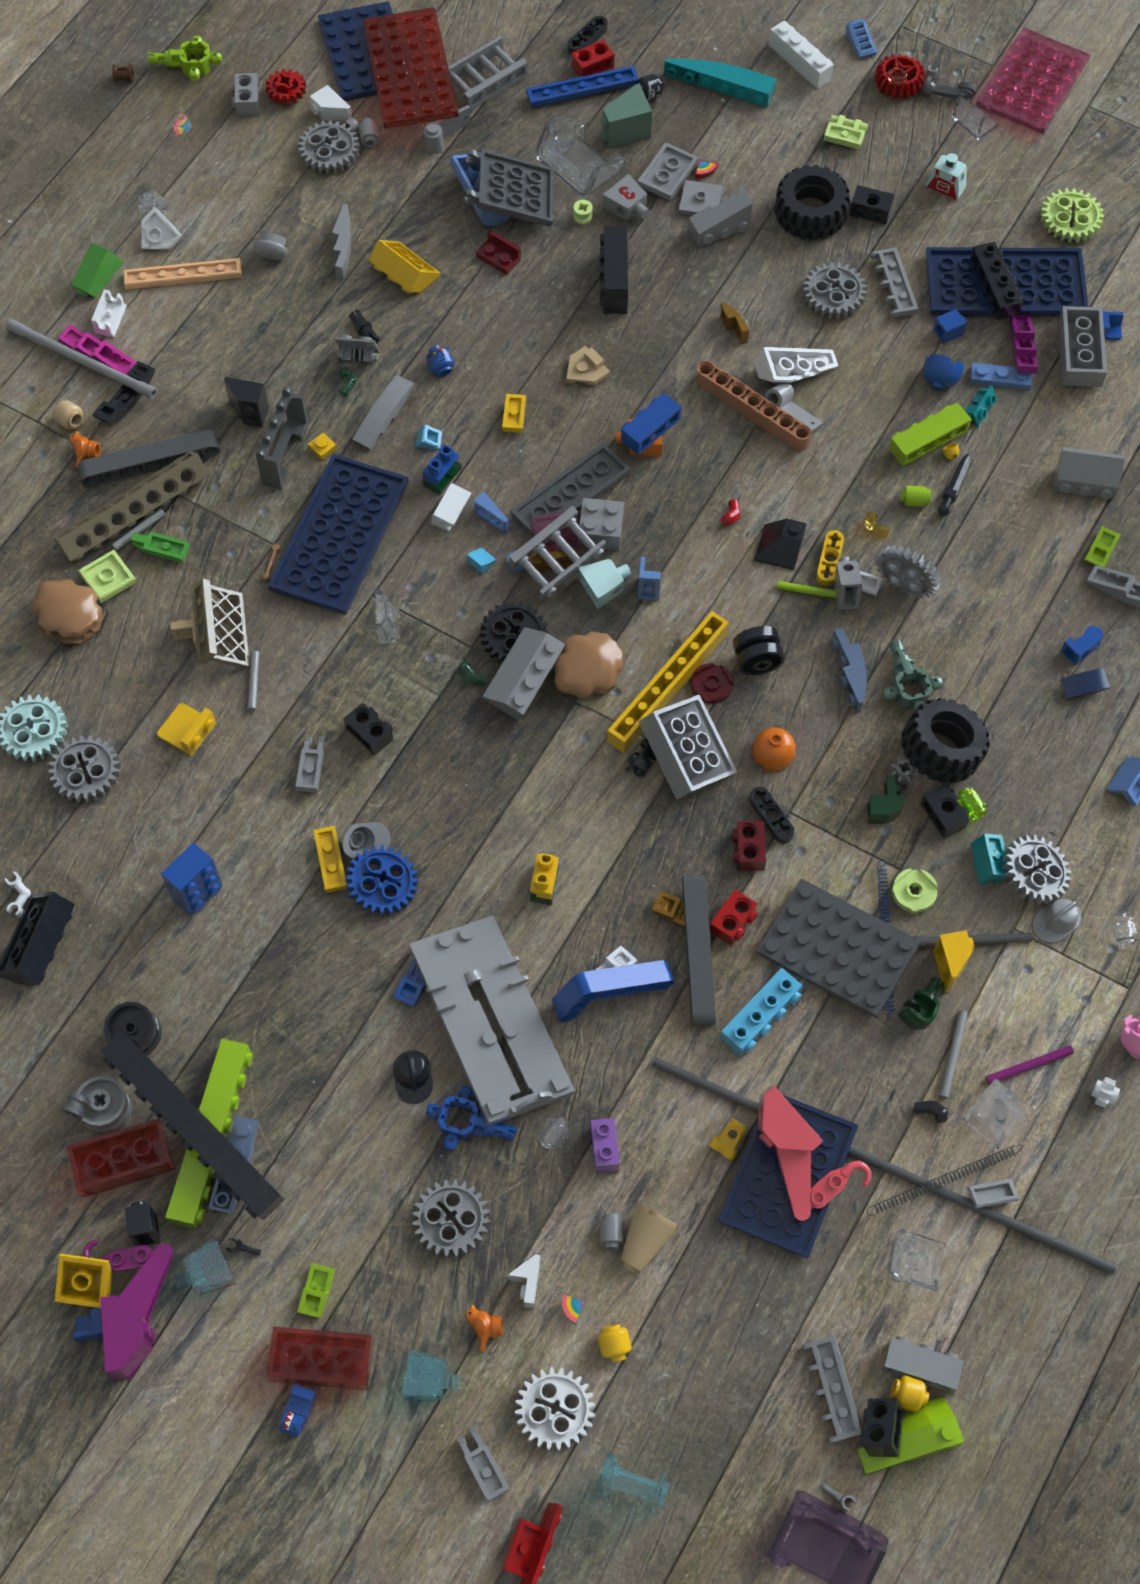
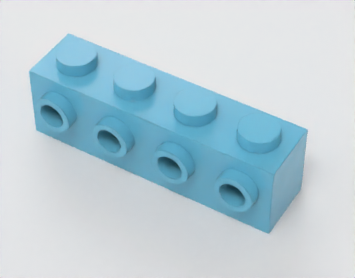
(761, 1012)

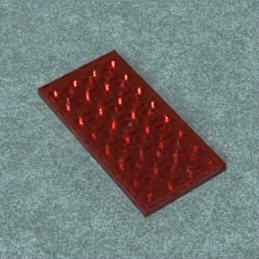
(410, 68)

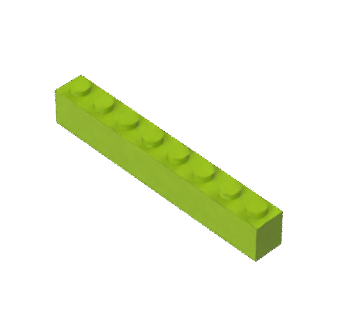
(217, 1105)

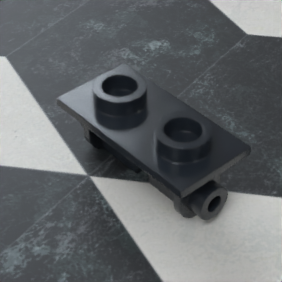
(639, 760)

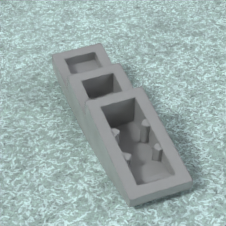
(342, 242)
(383, 411)
(1116, 584)

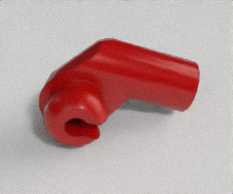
(733, 514)

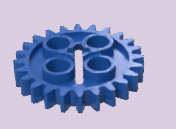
(376, 898)

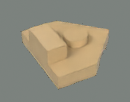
(586, 367)

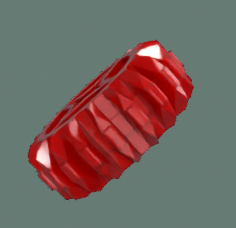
(914, 78)

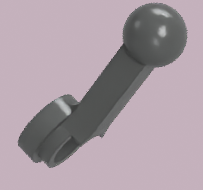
(964, 90)

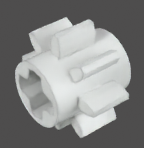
(1105, 1092)

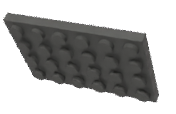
(839, 948)

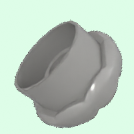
(271, 246)

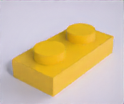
(514, 413)

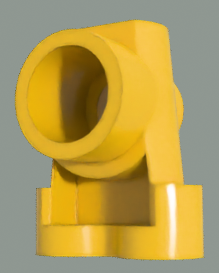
(724, 1143)

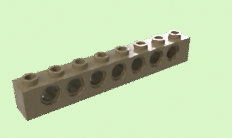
(195, 475)

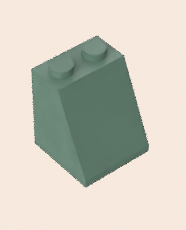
(626, 119)

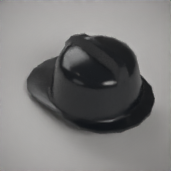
(413, 1077)

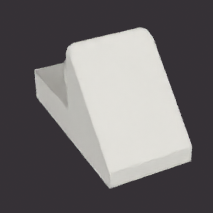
(528, 1274)

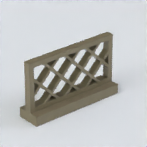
(206, 622)

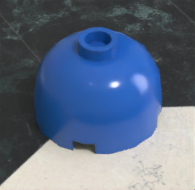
(941, 372)

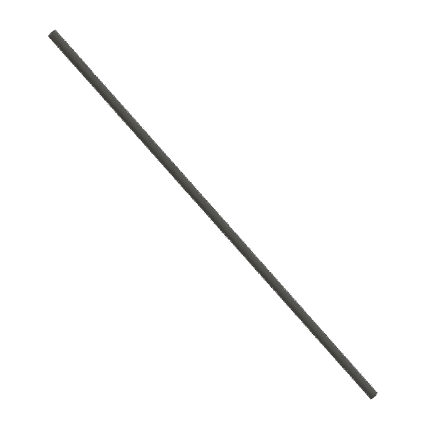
(904, 1174)

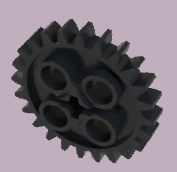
(496, 641)

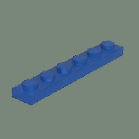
(582, 86)

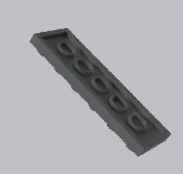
(584, 479)

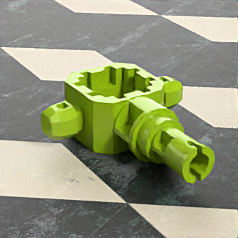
(179, 58)

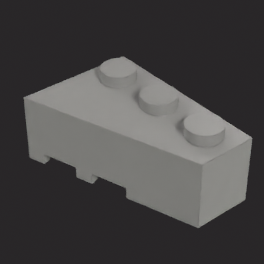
(722, 220)

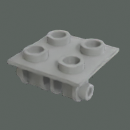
(364, 344)

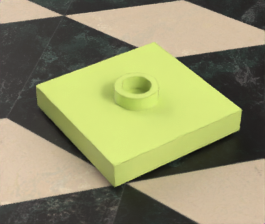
(107, 576)

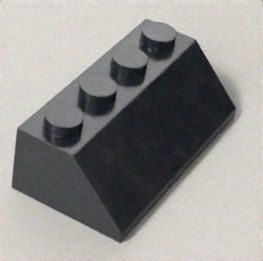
(36, 938)

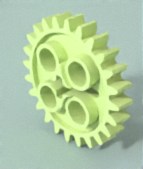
(1086, 215)

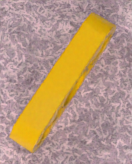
(827, 549)

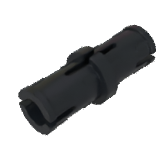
(363, 327)

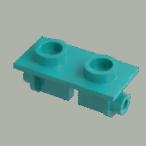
(984, 401)

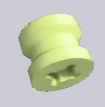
(582, 212)

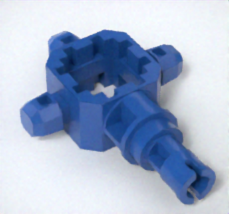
(477, 1123)

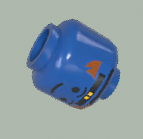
(440, 361)

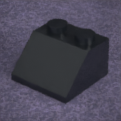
(248, 400)

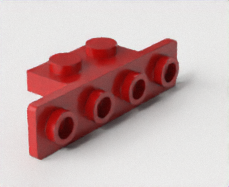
(530, 1545)

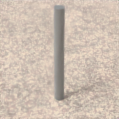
(953, 1054)

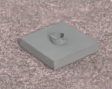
(698, 196)

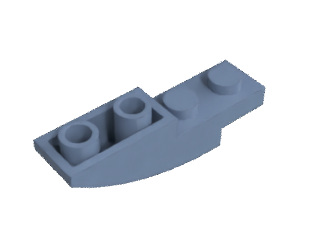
(853, 672)
(243, 1139)

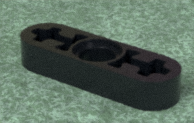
(578, 41)
(772, 825)

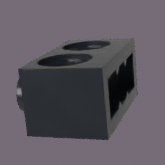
(364, 731)
(142, 1224)
(887, 1427)

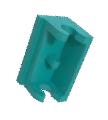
(988, 856)

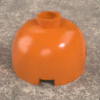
(774, 749)

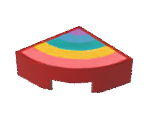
(705, 168)

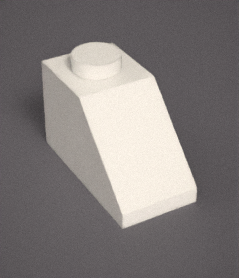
(329, 105)

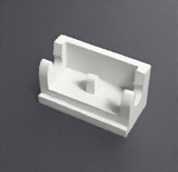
(108, 314)
(450, 507)

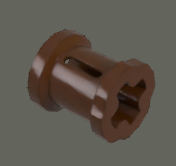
(122, 72)

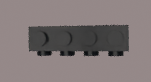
(996, 280)

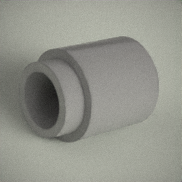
(368, 132)
(611, 1231)

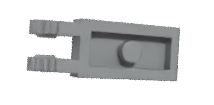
(310, 766)
(484, 1468)

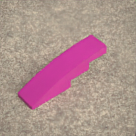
(95, 349)

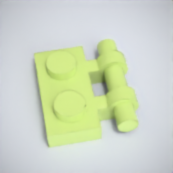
(845, 131)

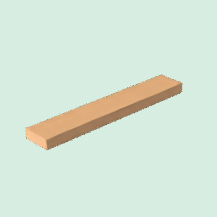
(182, 273)

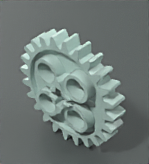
(37, 743)

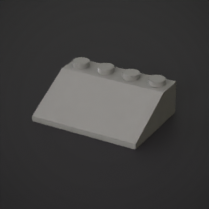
(687, 746)

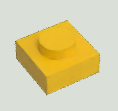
(322, 446)

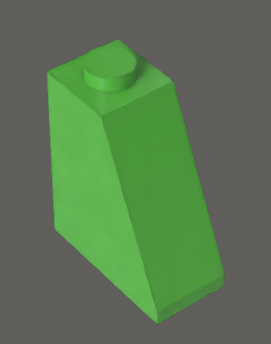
(95, 271)

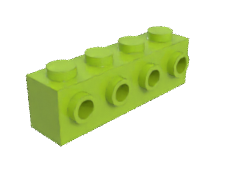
(929, 434)

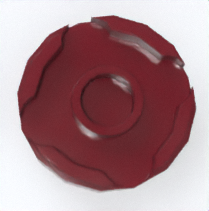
(712, 683)

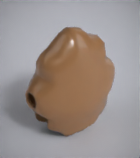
(67, 611)
(588, 665)

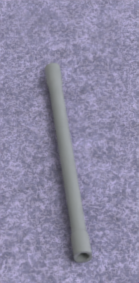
(139, 386)

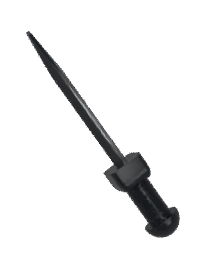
(951, 493)

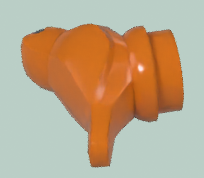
(84, 448)
(485, 1325)

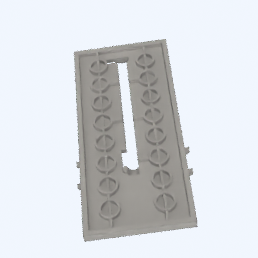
(479, 953)

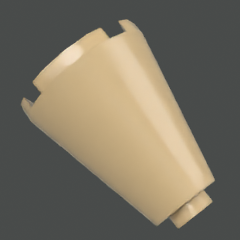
(645, 1237)

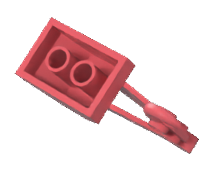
(793, 1141)

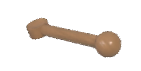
(275, 548)

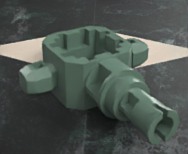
(905, 672)

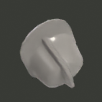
(364, 835)
(1056, 920)

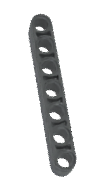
(146, 458)
(698, 950)

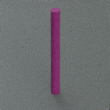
(1030, 1064)

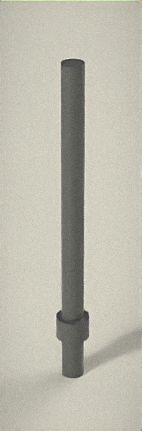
(981, 939)

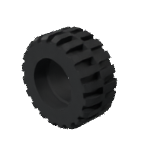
(812, 183)
(935, 758)

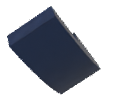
(1085, 683)

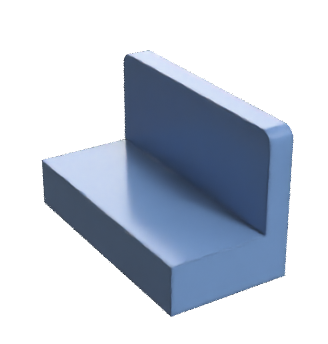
(648, 583)
(1127, 780)

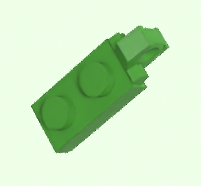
(161, 546)

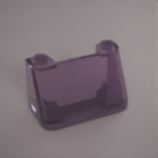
(827, 1542)

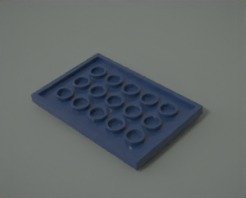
(348, 49)
(759, 1197)

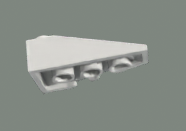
(793, 363)

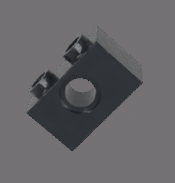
(871, 204)
(945, 822)

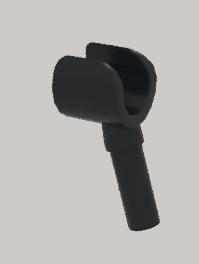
(241, 1247)

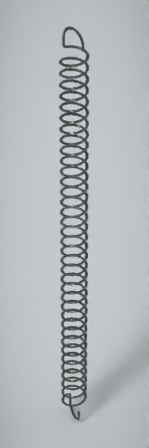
(943, 1180)

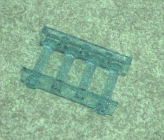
(614, 1478)

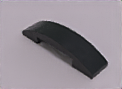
(125, 397)

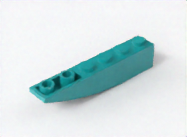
(724, 79)

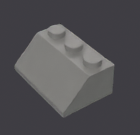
(1088, 473)

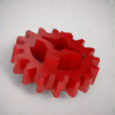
(285, 86)

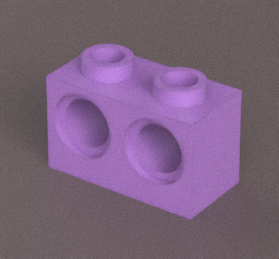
(604, 1145)

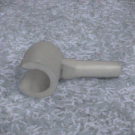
(931, 74)
(839, 1497)

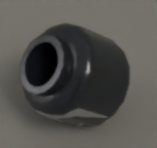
(651, 86)

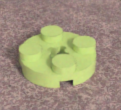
(914, 903)

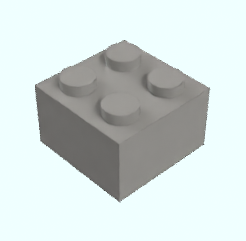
(602, 521)

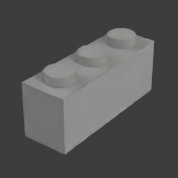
(923, 1363)

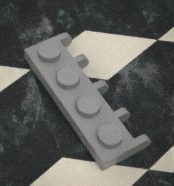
(895, 281)
(835, 1388)

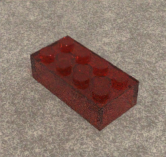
(120, 1157)
(320, 1358)

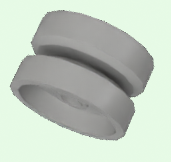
(109, 1105)

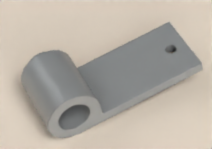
(438, 129)
(782, 396)

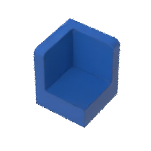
(1112, 325)
(88, 1327)

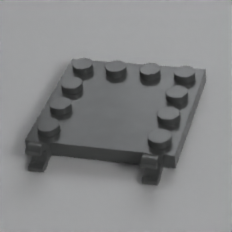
(512, 187)

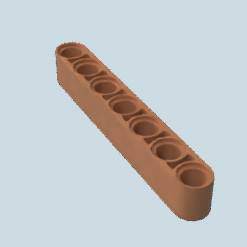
(762, 413)

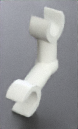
(24, 893)

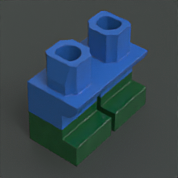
(441, 470)

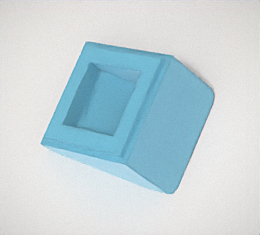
(428, 438)
(480, 560)

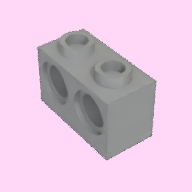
(246, 94)

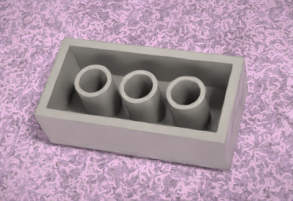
(1082, 346)

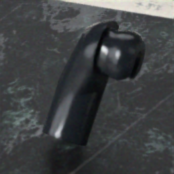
(932, 1107)

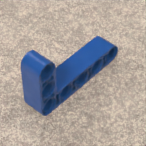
(609, 983)

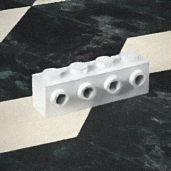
(801, 54)

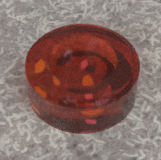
(897, 76)

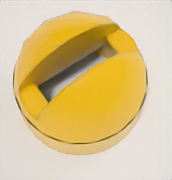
(951, 451)

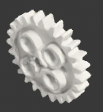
(565, 1388)

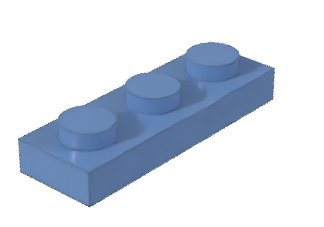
(999, 376)

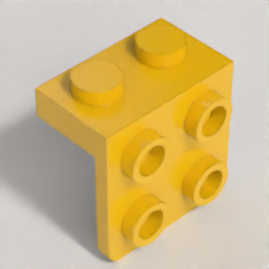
(187, 728)

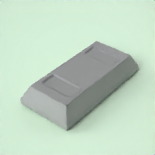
(993, 1193)

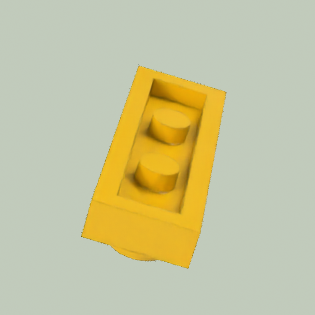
(330, 859)

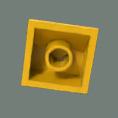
(952, 955)
(82, 1280)

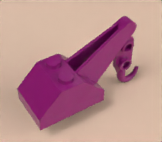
(126, 1317)

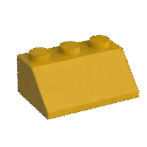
(402, 266)

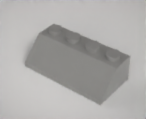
(523, 672)

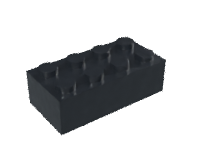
(614, 269)

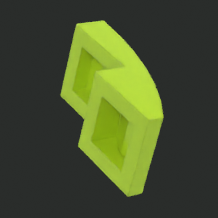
(1102, 547)
(316, 1290)

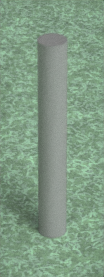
(138, 529)
(253, 681)

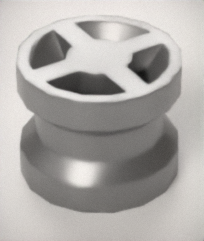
(75, 1105)

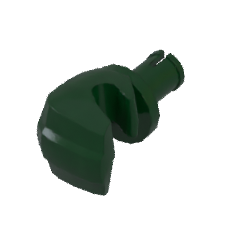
(923, 1006)

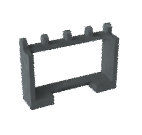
(294, 427)

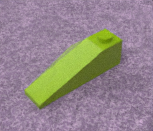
(923, 1434)

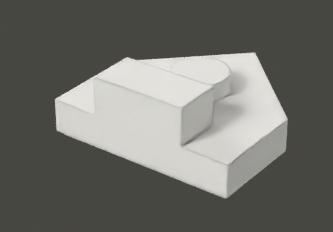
(158, 232)

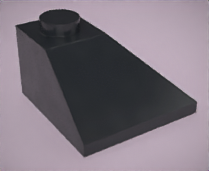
(781, 543)

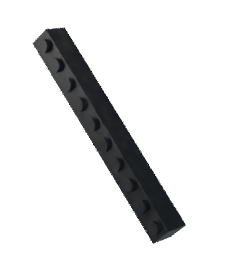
(192, 1125)

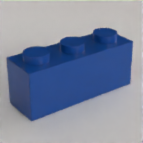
(650, 423)

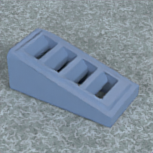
(860, 28)
(487, 510)

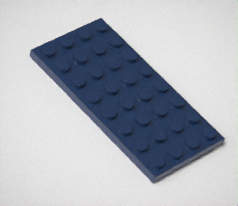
(1042, 275)
(338, 534)

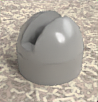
(352, 123)

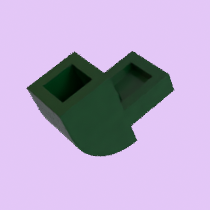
(886, 807)

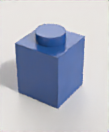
(949, 326)

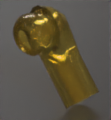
(873, 526)

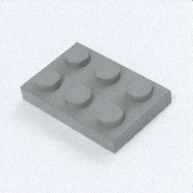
(667, 171)

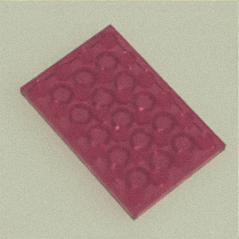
(1033, 80)

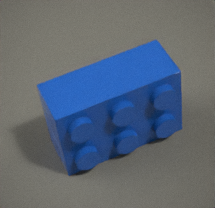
(192, 879)

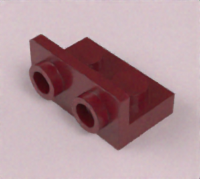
(499, 253)

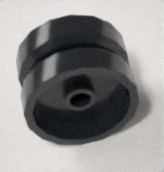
(758, 650)
(135, 1018)

